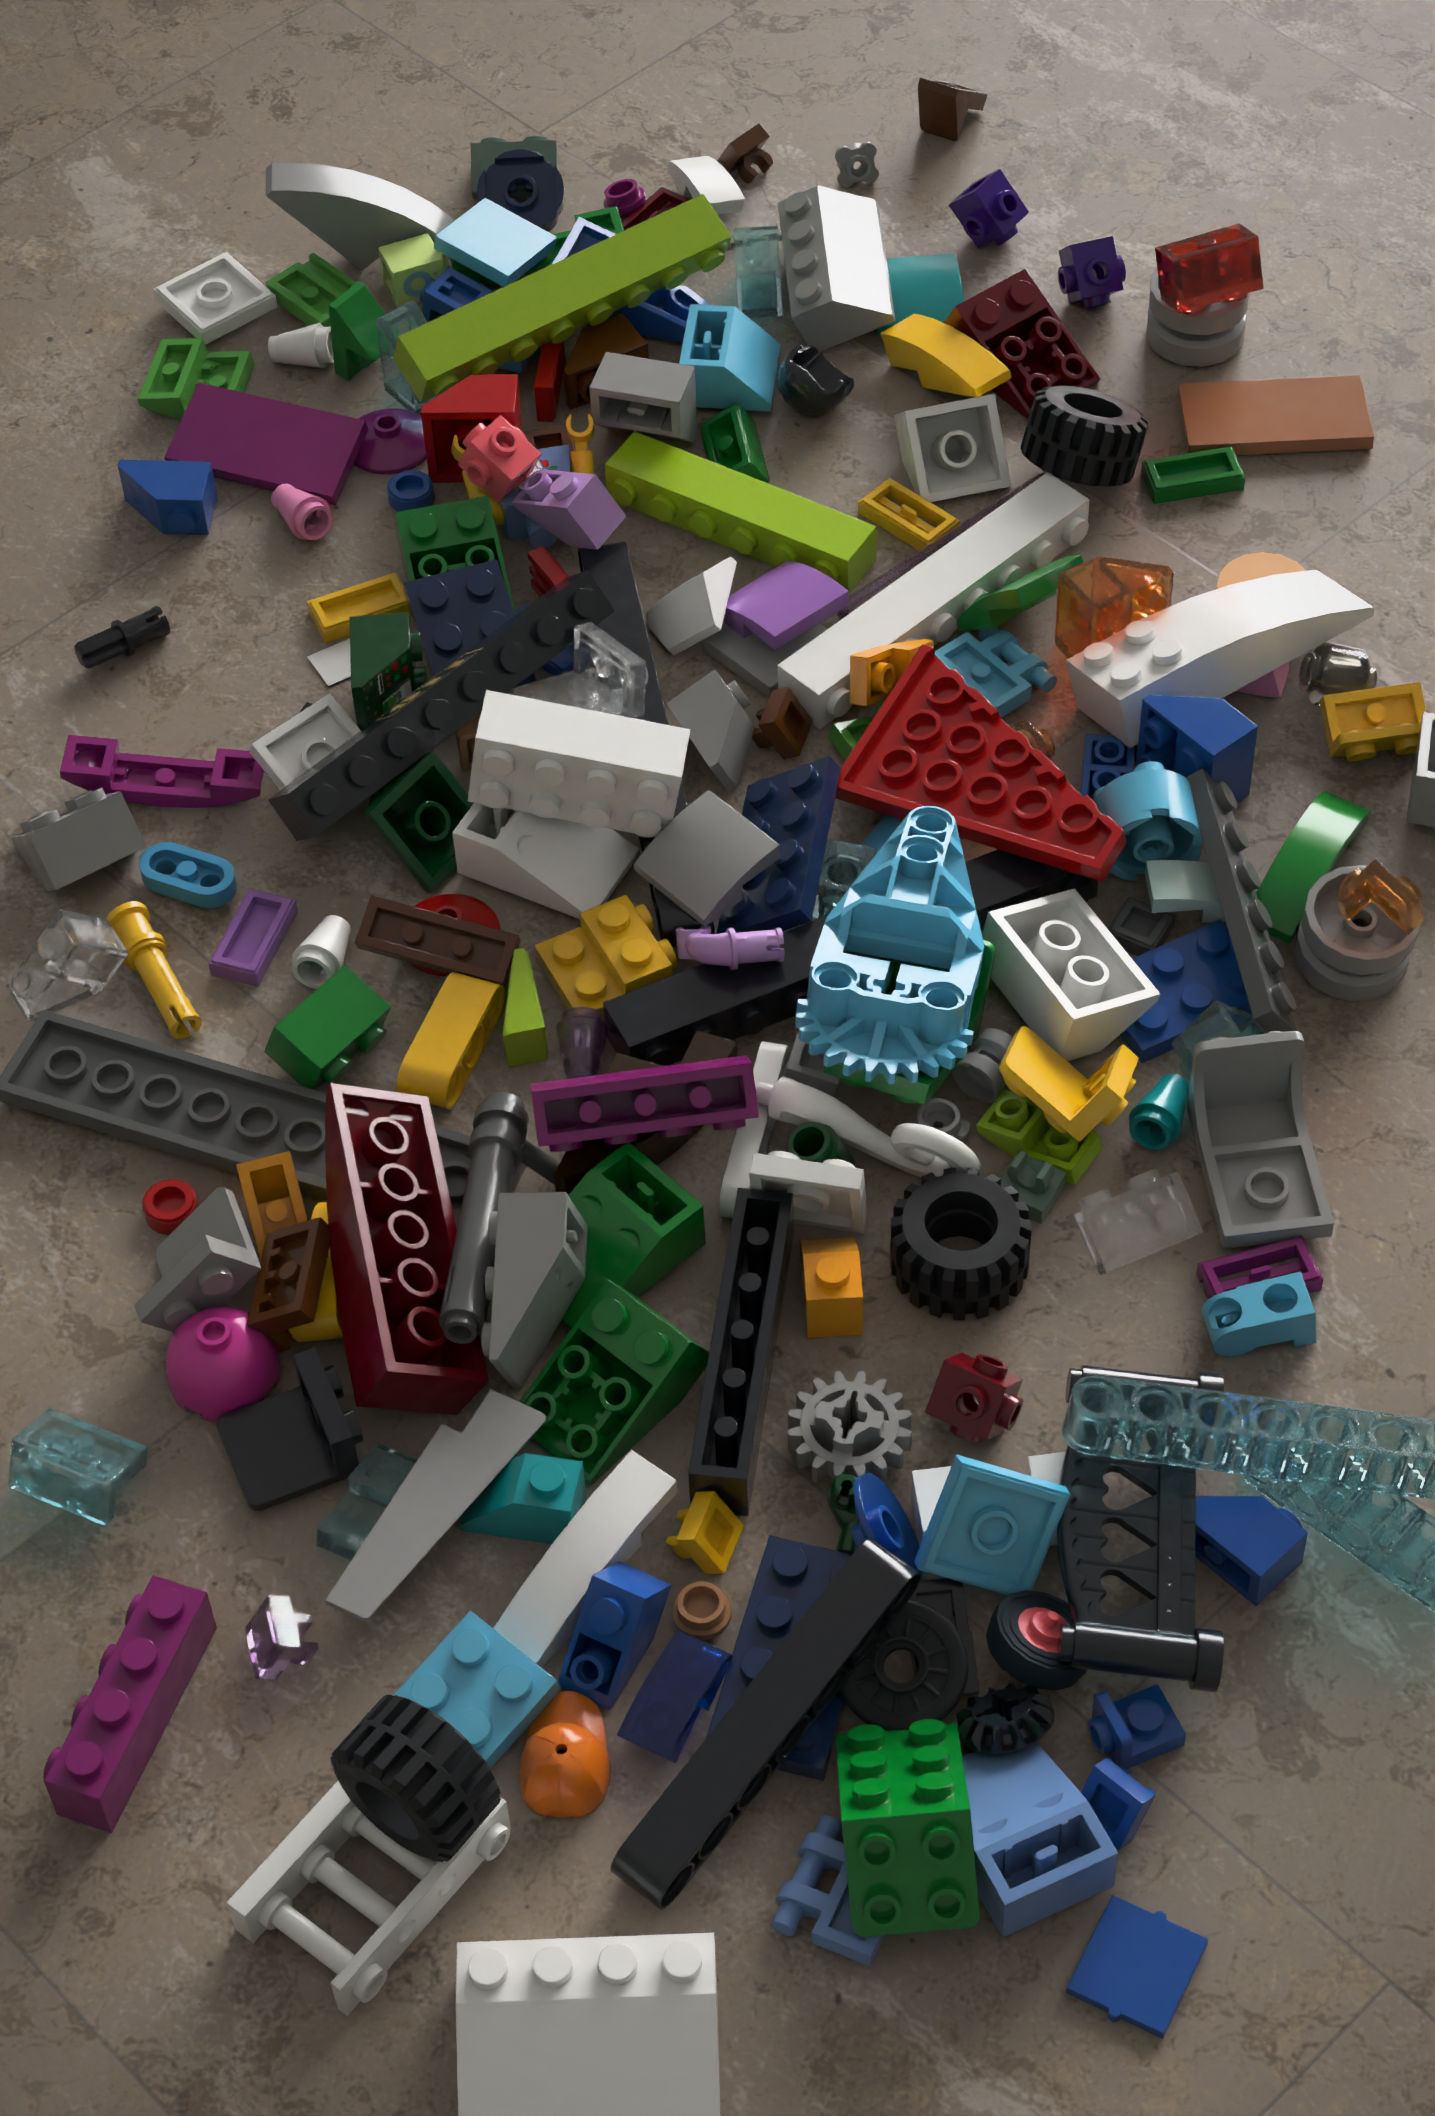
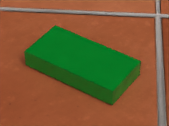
(1193, 475)

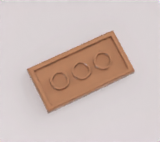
(1276, 415)

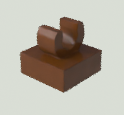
(747, 150)
(782, 724)

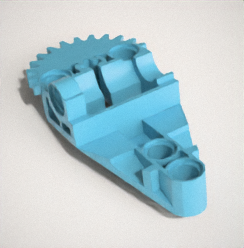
(906, 909)

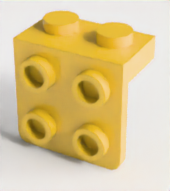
(1060, 1090)

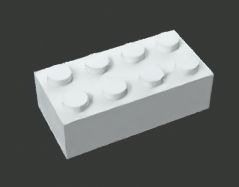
(577, 764)

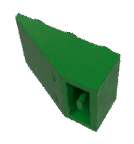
(449, 538)
(636, 1225)
(612, 1380)

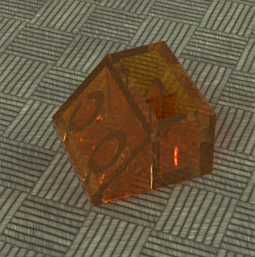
(1105, 598)

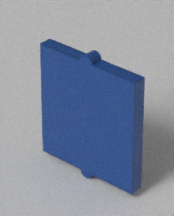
(1137, 1966)

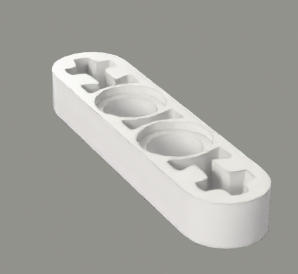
(757, 1133)

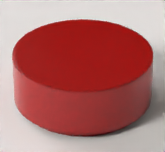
(168, 1205)

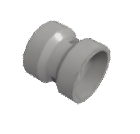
(979, 1071)

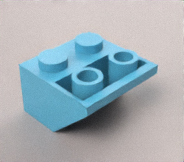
(730, 358)

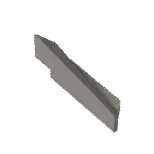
(432, 1499)

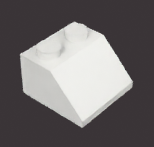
(953, 448)

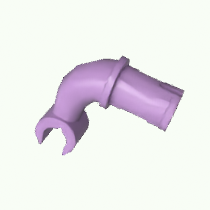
(729, 947)

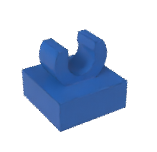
(1117, 1801)

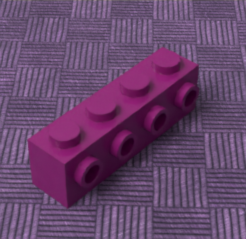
(644, 1101)
(129, 1703)

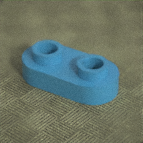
(193, 876)

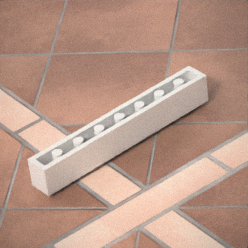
(935, 593)

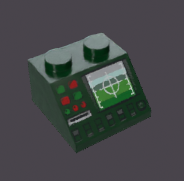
(383, 663)

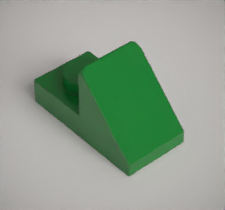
(354, 330)

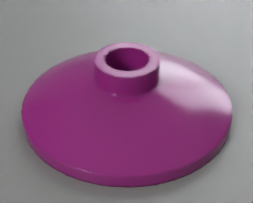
(392, 442)

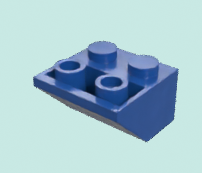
(1198, 734)

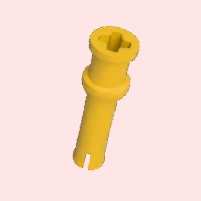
(147, 956)

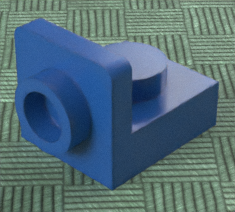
(449, 293)
(1135, 1727)

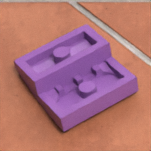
(784, 603)

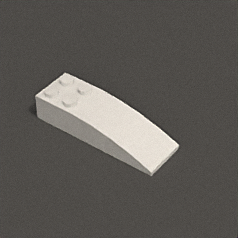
(1209, 645)

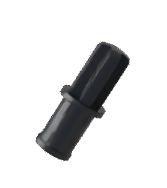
(122, 638)

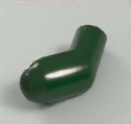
(841, 1502)

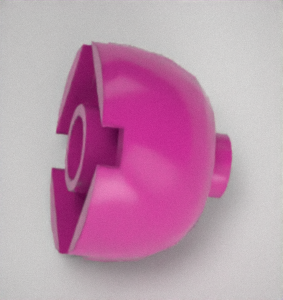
(219, 1363)

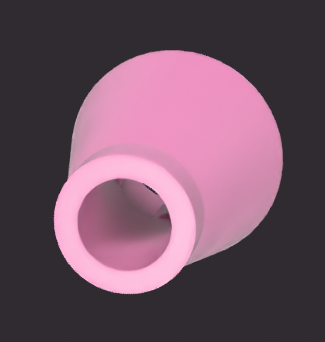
(304, 513)

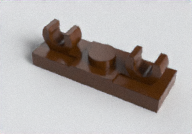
(436, 941)

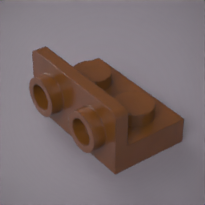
(289, 1280)

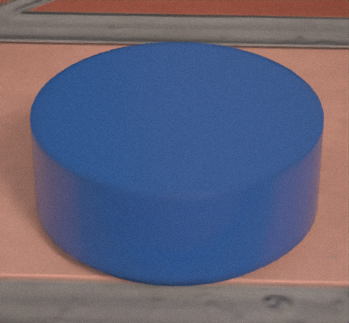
(410, 490)

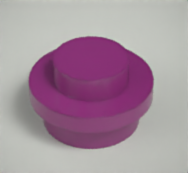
(624, 195)

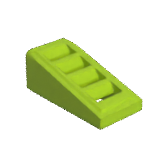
(523, 1021)

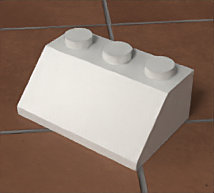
(1066, 973)

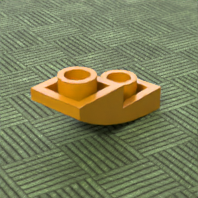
(879, 669)

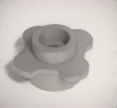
(851, 153)
(943, 1114)

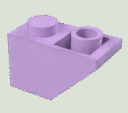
(570, 507)

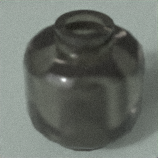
(1334, 670)

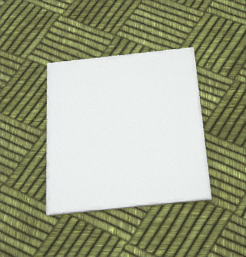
(333, 662)

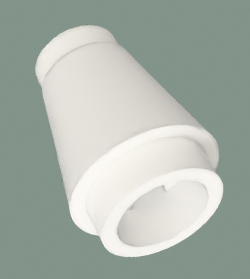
(303, 347)
(321, 952)

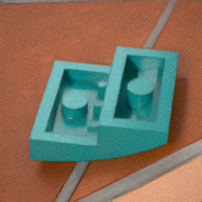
(924, 286)

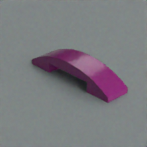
(161, 780)

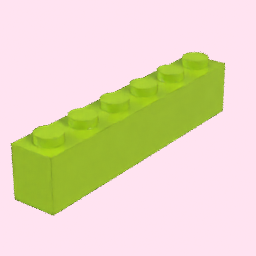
(739, 510)

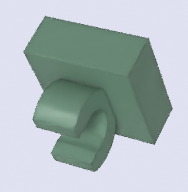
(1036, 1182)

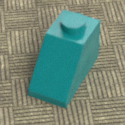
(529, 1499)

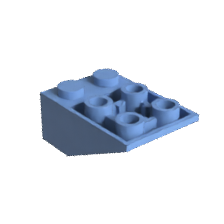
(1033, 1838)

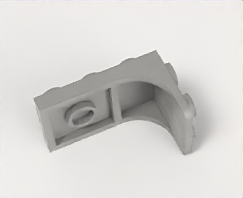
(1256, 1140)

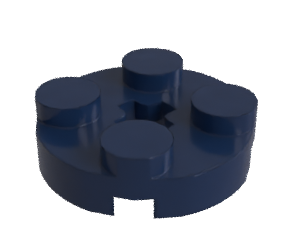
(539, 178)

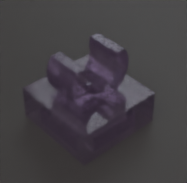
(275, 1637)

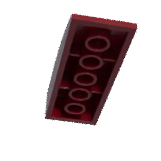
(393, 1253)

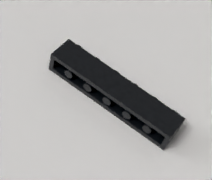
(742, 1348)

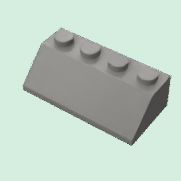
(835, 265)

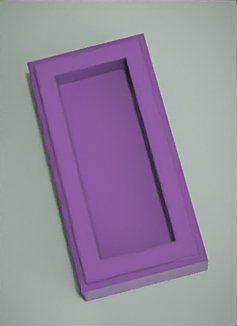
(253, 937)

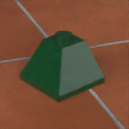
(418, 818)

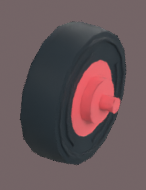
(1025, 1639)

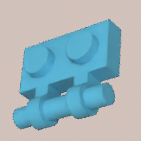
(985, 671)

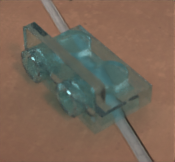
(73, 1465)

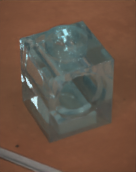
(840, 869)

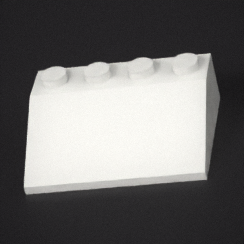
(588, 2026)

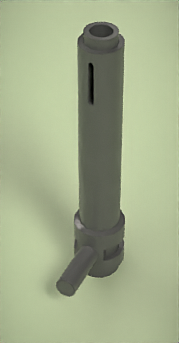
(494, 1151)

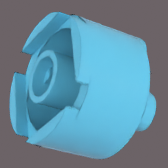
(1156, 817)

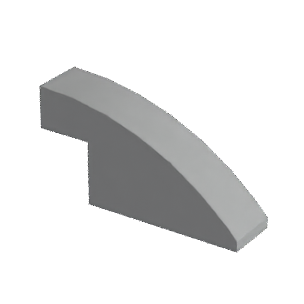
(352, 208)

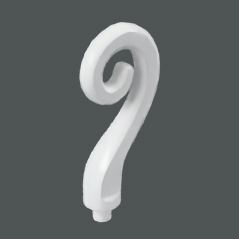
(910, 1148)

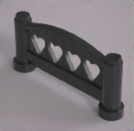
(1160, 1634)

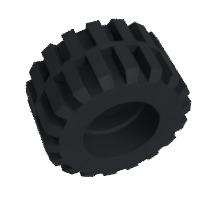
(1084, 436)
(964, 1208)
(416, 1778)

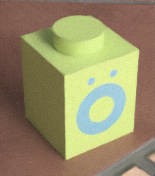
(409, 266)

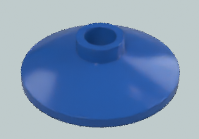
(883, 1519)

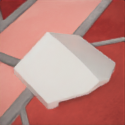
(693, 608)

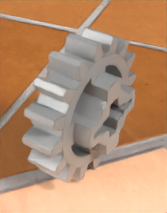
(823, 1419)

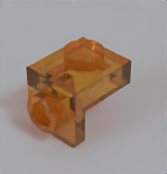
(1394, 896)

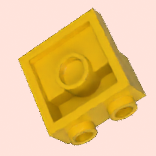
(606, 955)

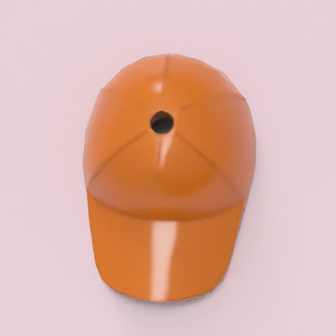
(570, 1781)

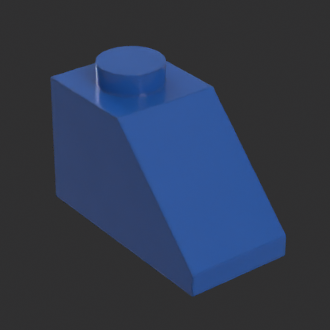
(171, 494)
(1248, 1542)

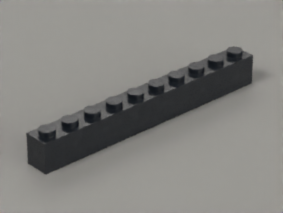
(664, 1016)

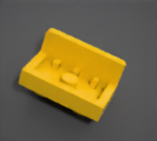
(1373, 721)

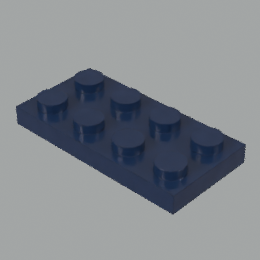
(796, 814)
(784, 1590)

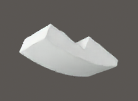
(710, 178)

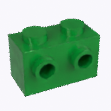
(328, 1030)

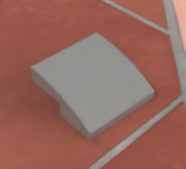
(706, 857)

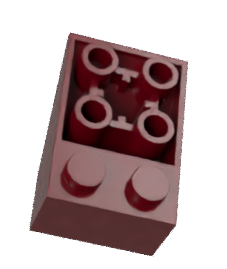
(1026, 337)

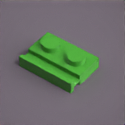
(309, 289)

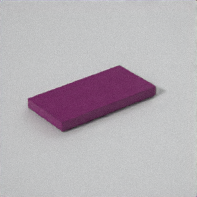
(268, 441)

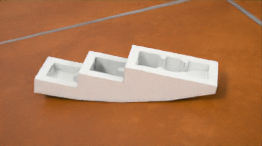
(598, 1536)

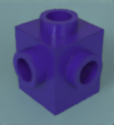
(989, 209)
(1091, 272)

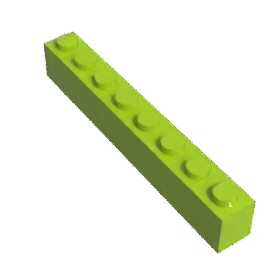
(562, 298)

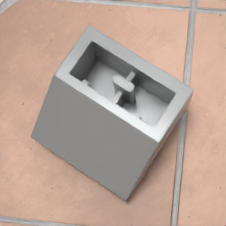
(645, 397)
(79, 841)

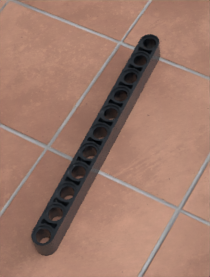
(615, 577)

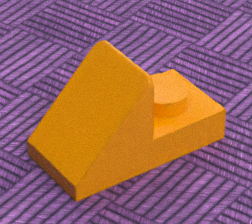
(271, 1195)

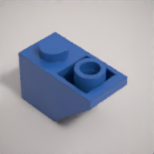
(613, 1632)

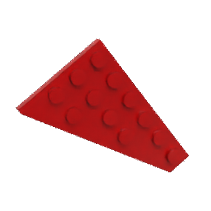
(954, 752)

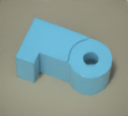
(1261, 1315)

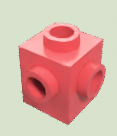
(498, 458)

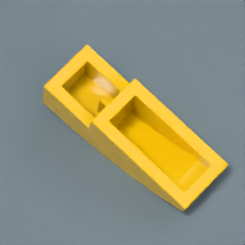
(943, 357)

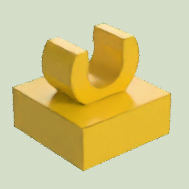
(707, 1533)

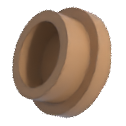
(701, 1610)

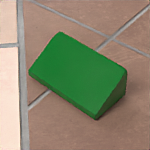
(735, 443)

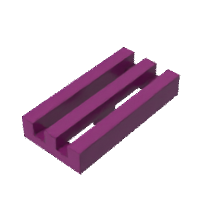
(1211, 1270)

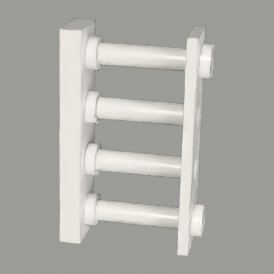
(309, 1857)

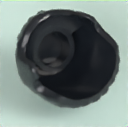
(812, 382)

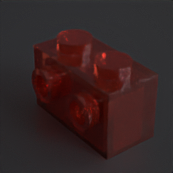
(1209, 269)

